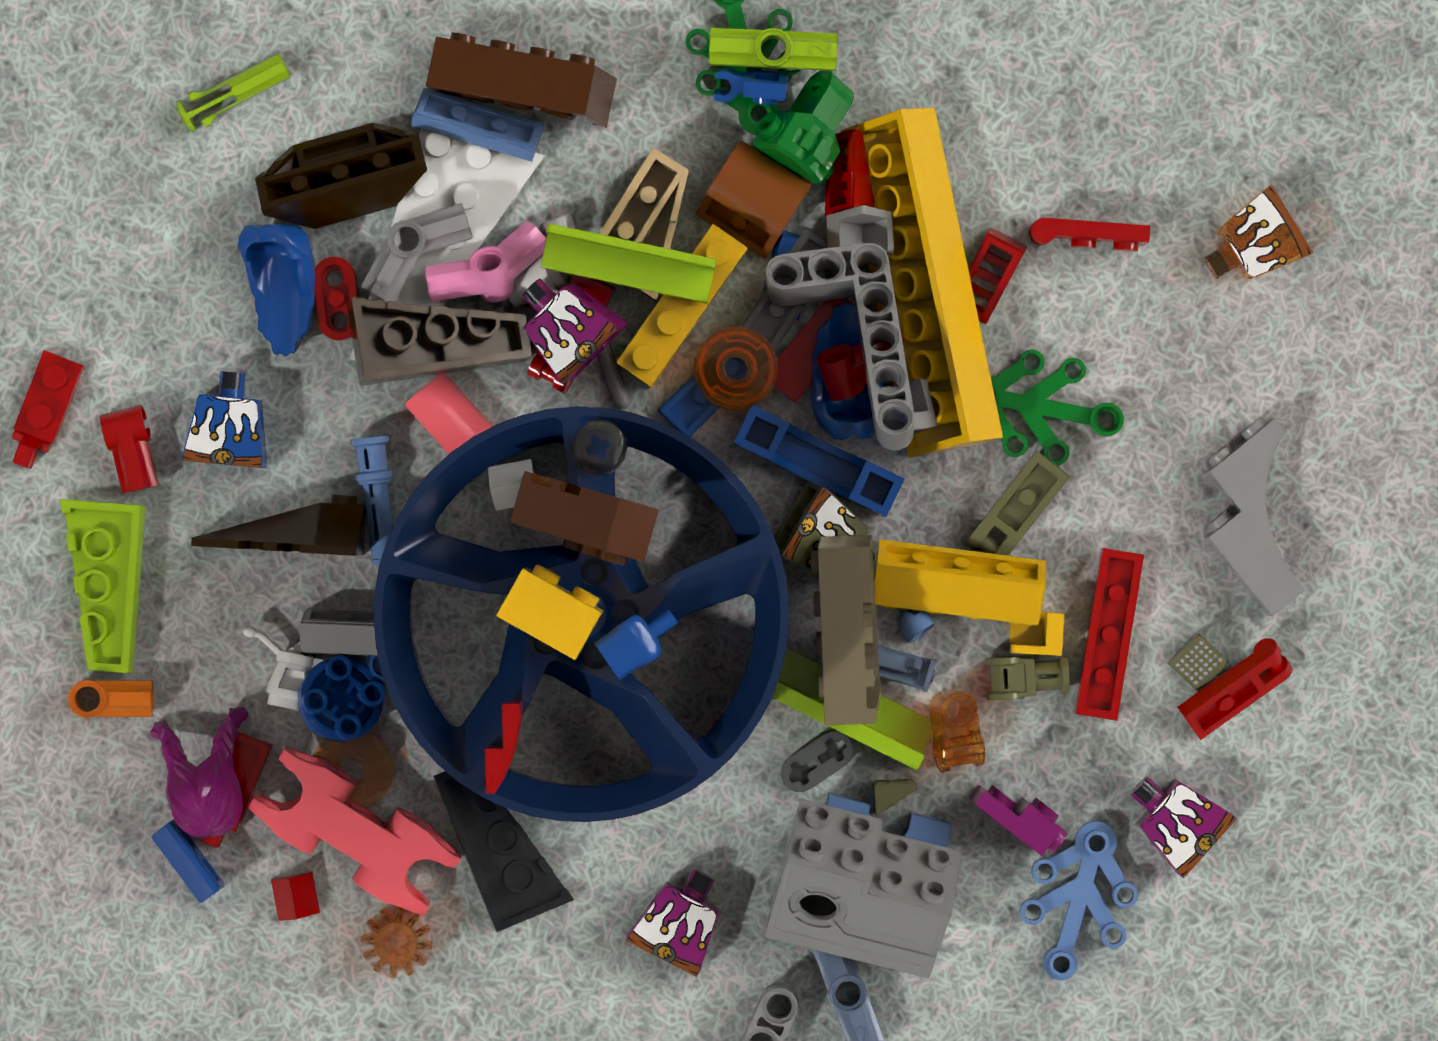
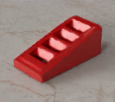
(853, 186)
(1007, 244)

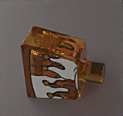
(1258, 239)

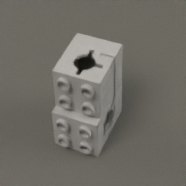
(862, 891)

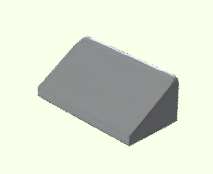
(337, 632)

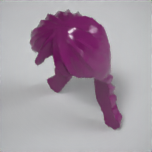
(209, 796)

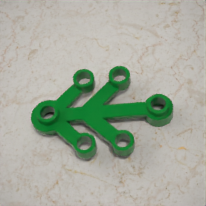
(736, 21)
(1034, 405)

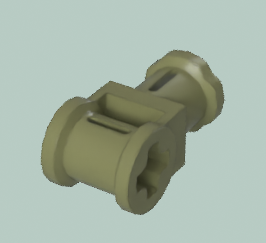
(1023, 677)

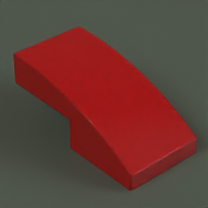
(500, 757)

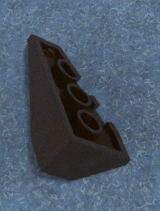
(313, 529)

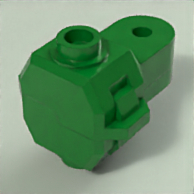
(805, 134)

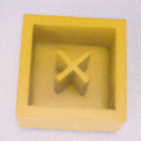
(550, 611)

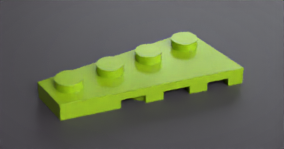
(107, 570)

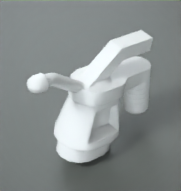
(288, 672)

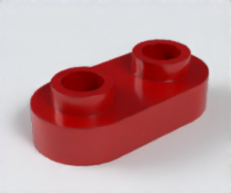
(334, 298)

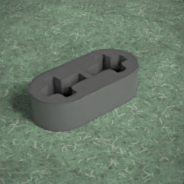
(811, 752)

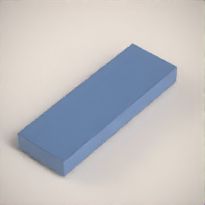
(477, 124)

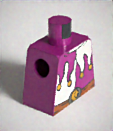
(569, 327)
(1180, 822)
(678, 923)

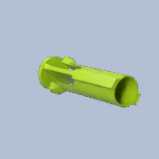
(243, 86)

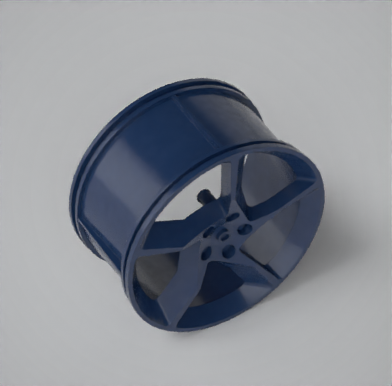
(676, 757)

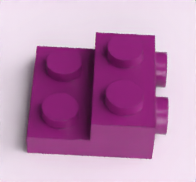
(1028, 821)

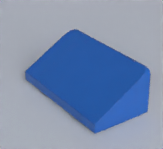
(188, 861)

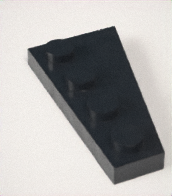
(501, 857)

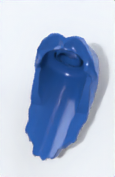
(281, 280)
(847, 416)

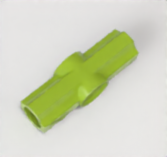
(744, 46)

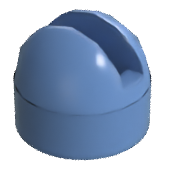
(915, 624)

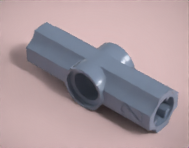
(857, 1016)

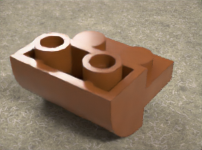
(753, 198)

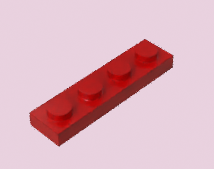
(1109, 634)

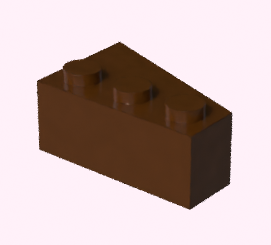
(585, 518)

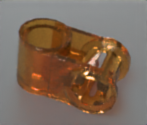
(957, 733)

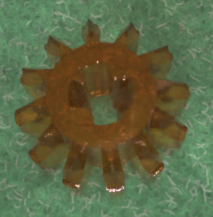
(392, 955)

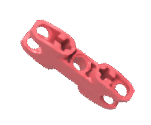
(378, 845)

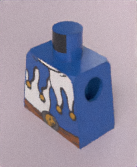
(227, 427)

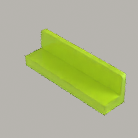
(628, 263)
(897, 731)

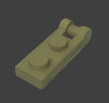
(1019, 505)

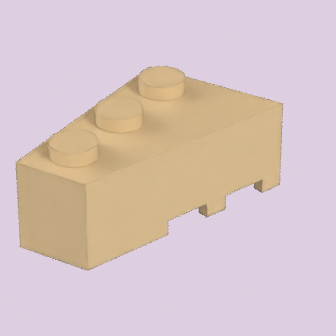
(650, 205)

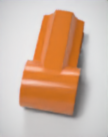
(117, 698)

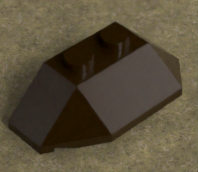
(342, 176)

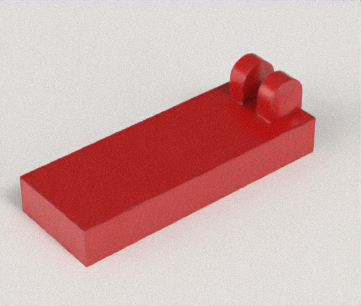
(796, 360)

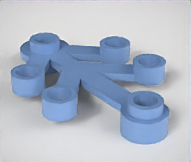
(1080, 893)

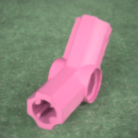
(489, 270)

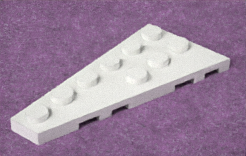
(456, 174)

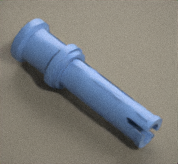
(375, 477)

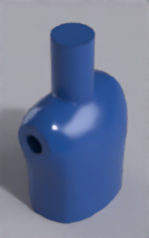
(634, 642)

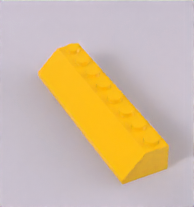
(931, 279)

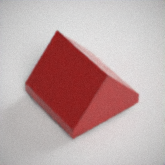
(295, 896)

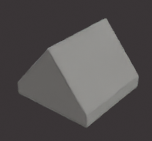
(506, 481)

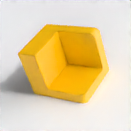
(1040, 639)

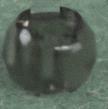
(582, 440)

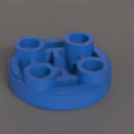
(340, 699)

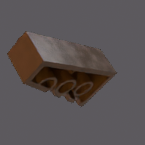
(521, 78)

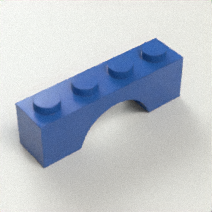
(818, 461)

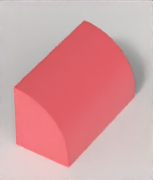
(447, 413)

